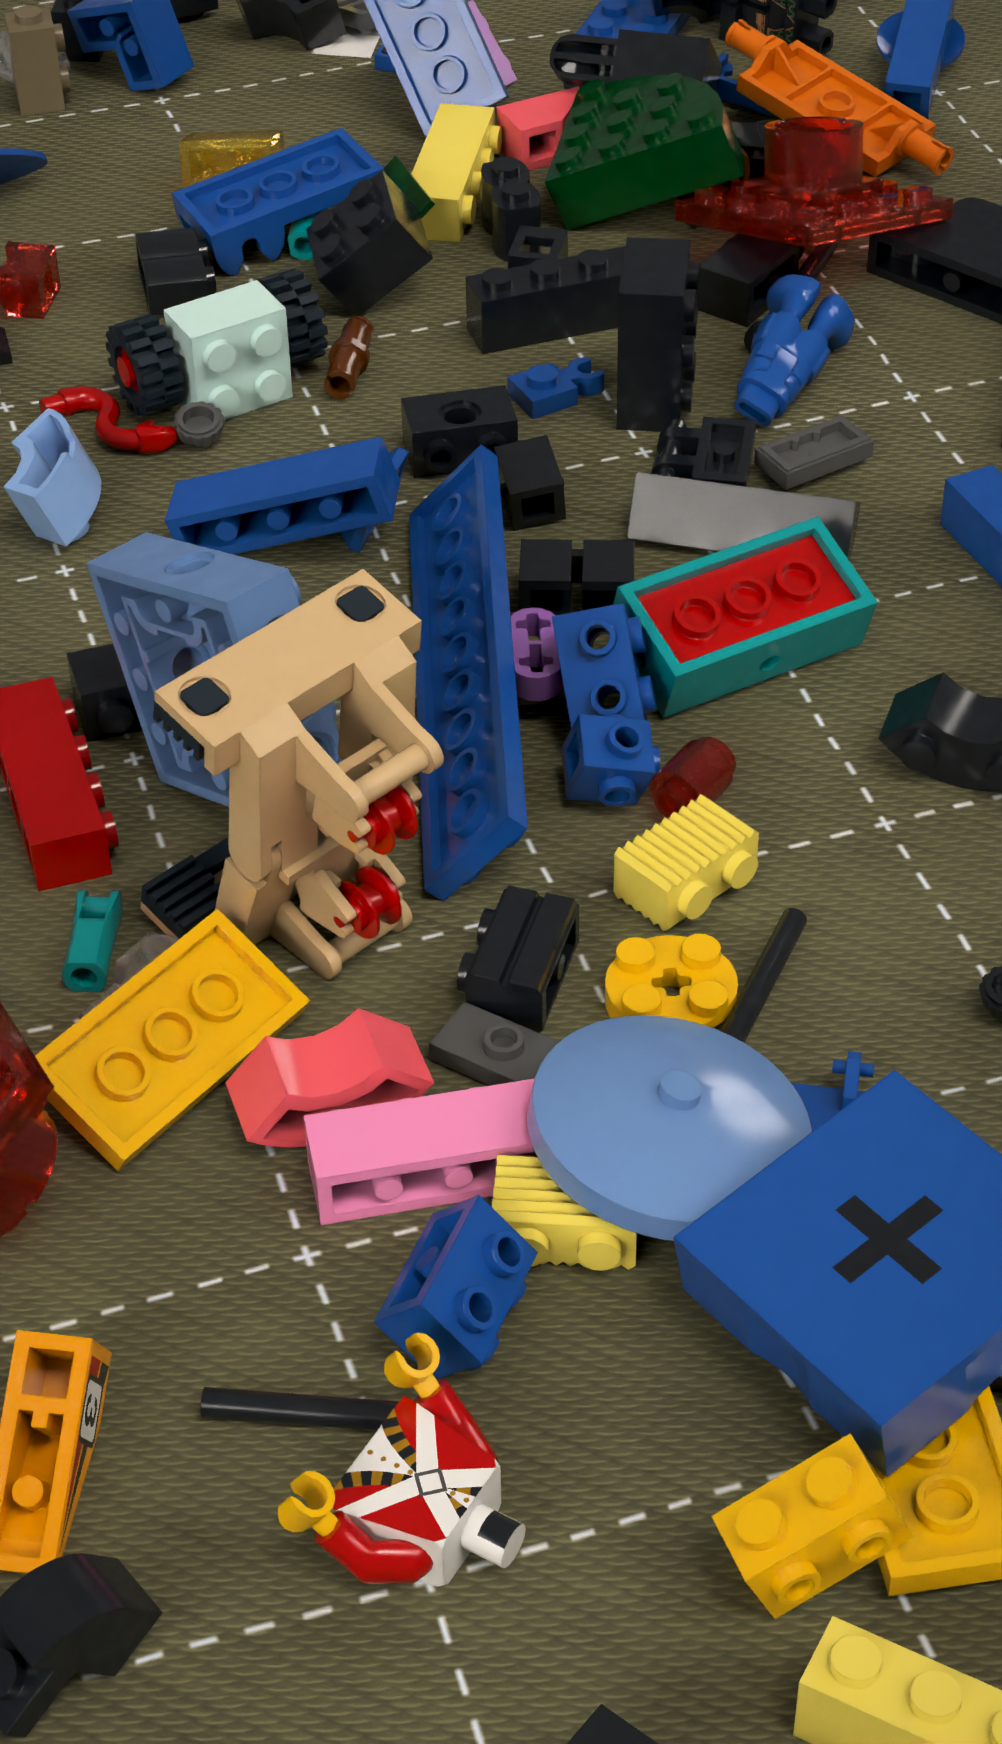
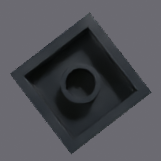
(368, 243)

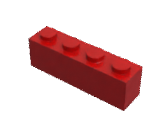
(50, 788)

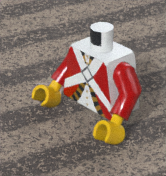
(415, 1492)

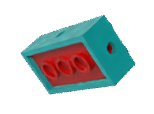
(747, 614)

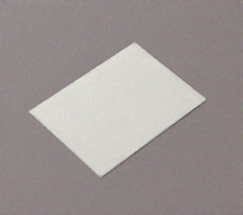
(351, 44)

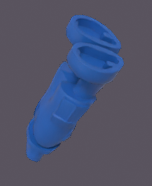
(784, 354)

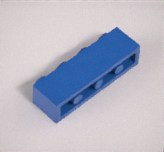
(286, 499)

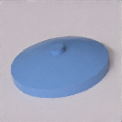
(658, 1119)

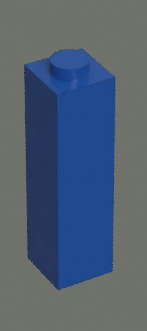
(919, 53)
(974, 516)

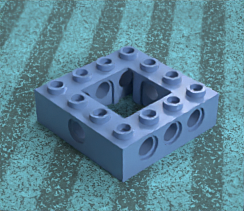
(192, 604)

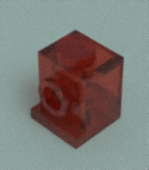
(29, 279)

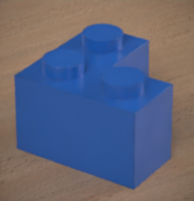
(140, 32)

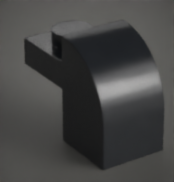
(63, 1620)

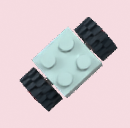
(220, 347)

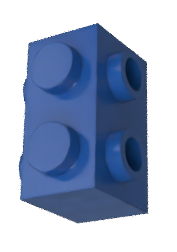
(595, 673)
(459, 1285)

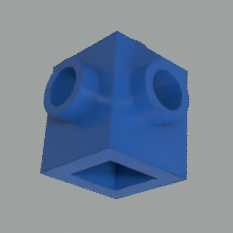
(609, 759)

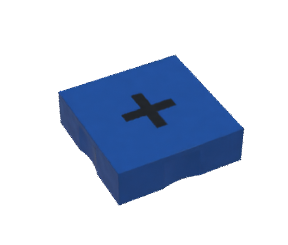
(866, 1268)

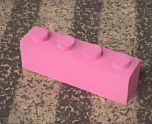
(414, 1150)

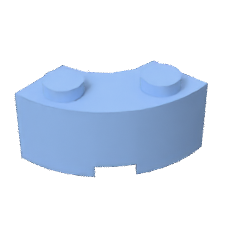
(55, 480)

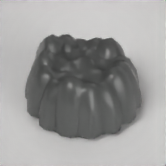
(199, 424)

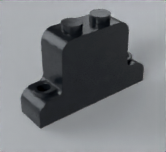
(948, 258)

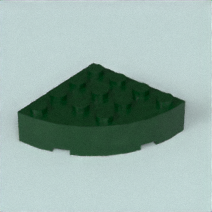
(640, 146)

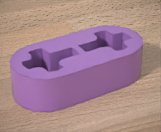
(537, 653)

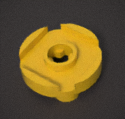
(691, 963)

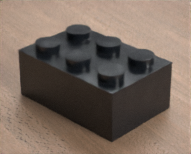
(656, 333)

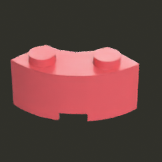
(340, 1068)

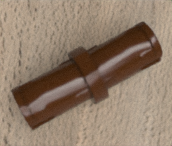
(349, 357)

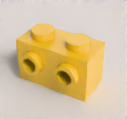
(811, 1526)

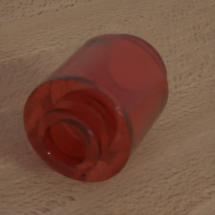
(696, 769)

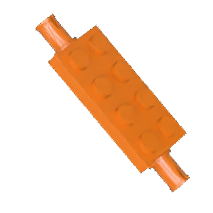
(804, 83)

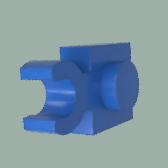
(551, 389)

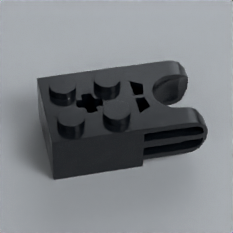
(635, 53)

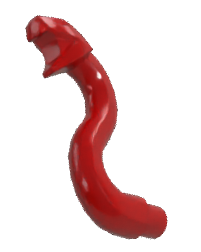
(144, 438)

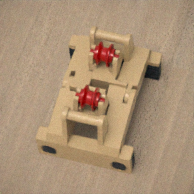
(293, 810)

